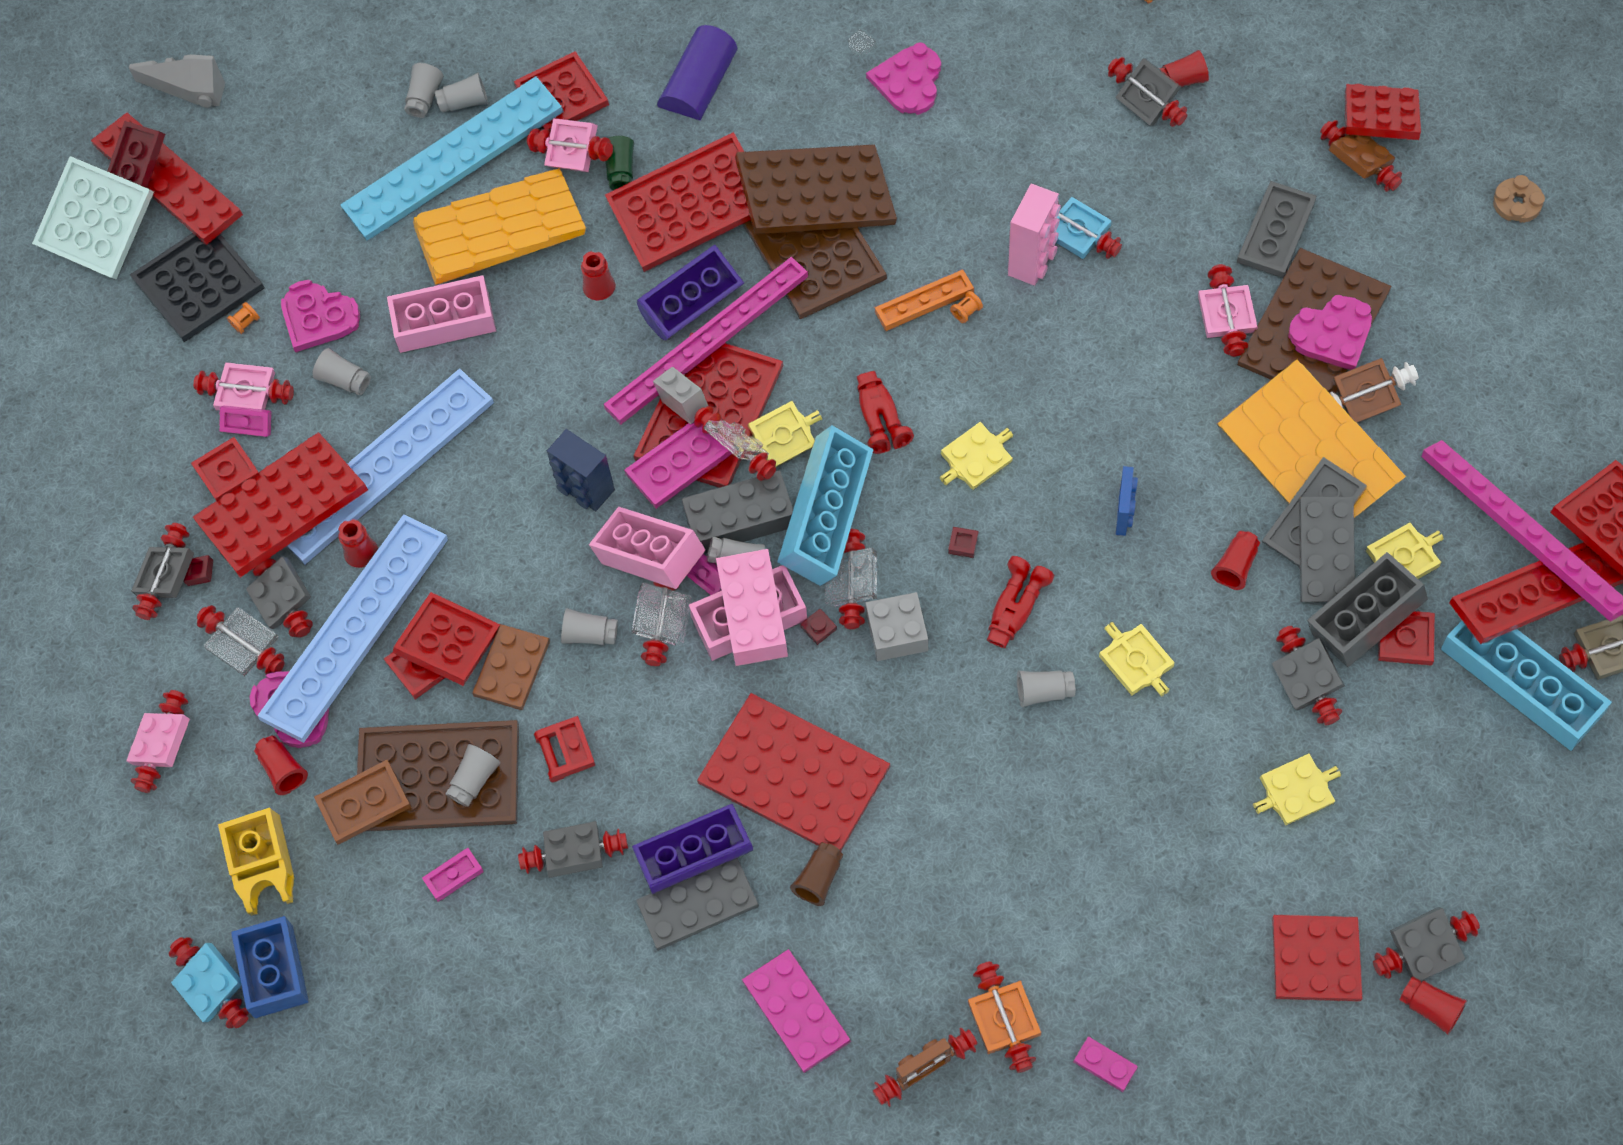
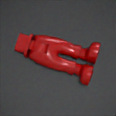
(877, 401)
(1007, 614)

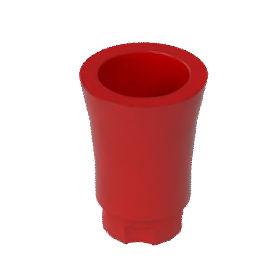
(1188, 70)
(597, 279)
(356, 543)
(1236, 561)
(280, 765)
(1433, 1004)

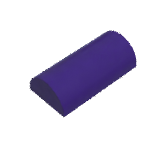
(698, 72)
(688, 293)
(692, 848)

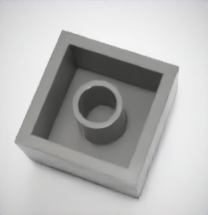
(897, 626)

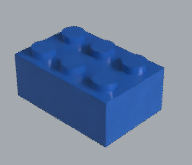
(269, 967)

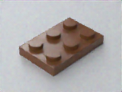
(511, 667)
(362, 802)

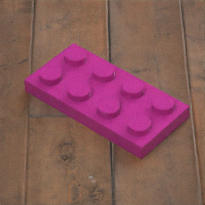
(676, 464)
(796, 1011)

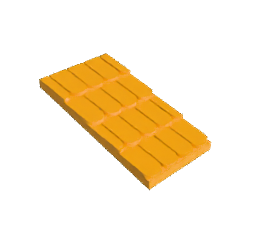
(498, 225)
(1295, 425)

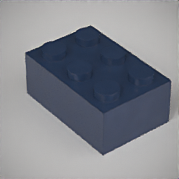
(580, 470)

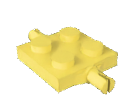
(784, 432)
(976, 456)
(1408, 549)
(1136, 659)
(1297, 789)

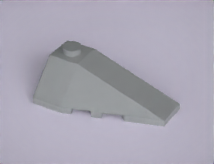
(192, 78)

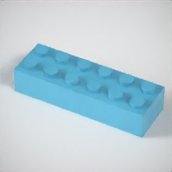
(825, 506)
(1530, 682)

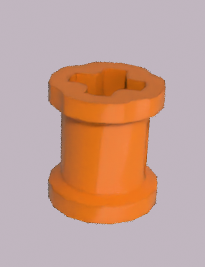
(966, 307)
(243, 318)

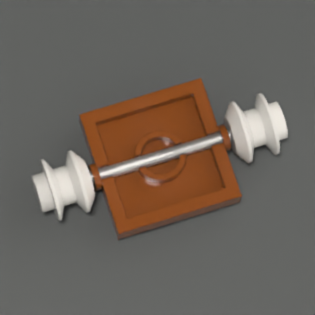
(1371, 390)

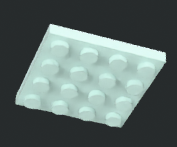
(93, 217)

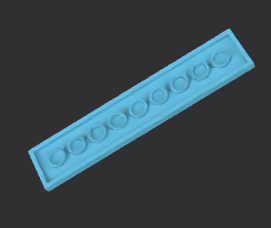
(451, 158)

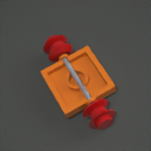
(1004, 1017)

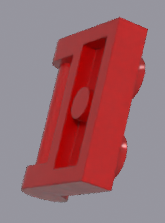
(573, 746)

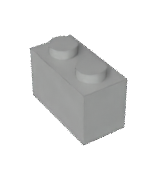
(680, 394)

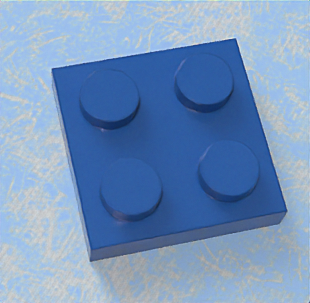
(1127, 501)

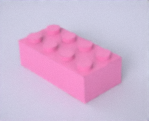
(1033, 235)
(441, 314)
(647, 547)
(752, 607)
(711, 618)

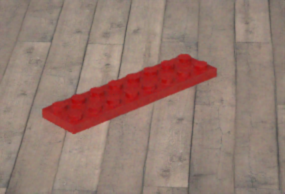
(179, 188)
(1524, 596)

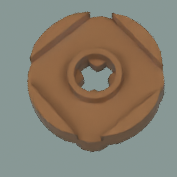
(1520, 187)

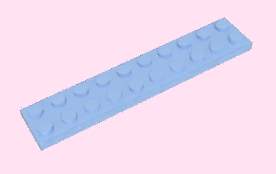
(400, 453)
(352, 628)

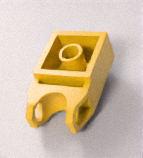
(258, 866)

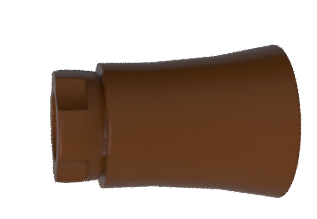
(818, 874)

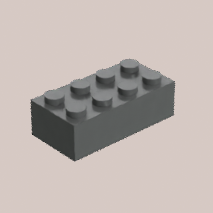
(740, 510)
(1367, 609)

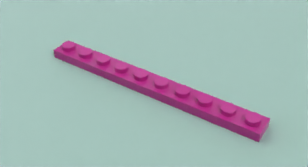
(708, 338)
(1525, 530)

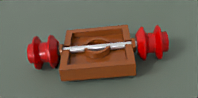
(1362, 155)
(917, 1067)

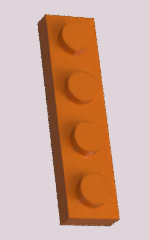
(923, 300)

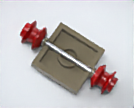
(1599, 646)

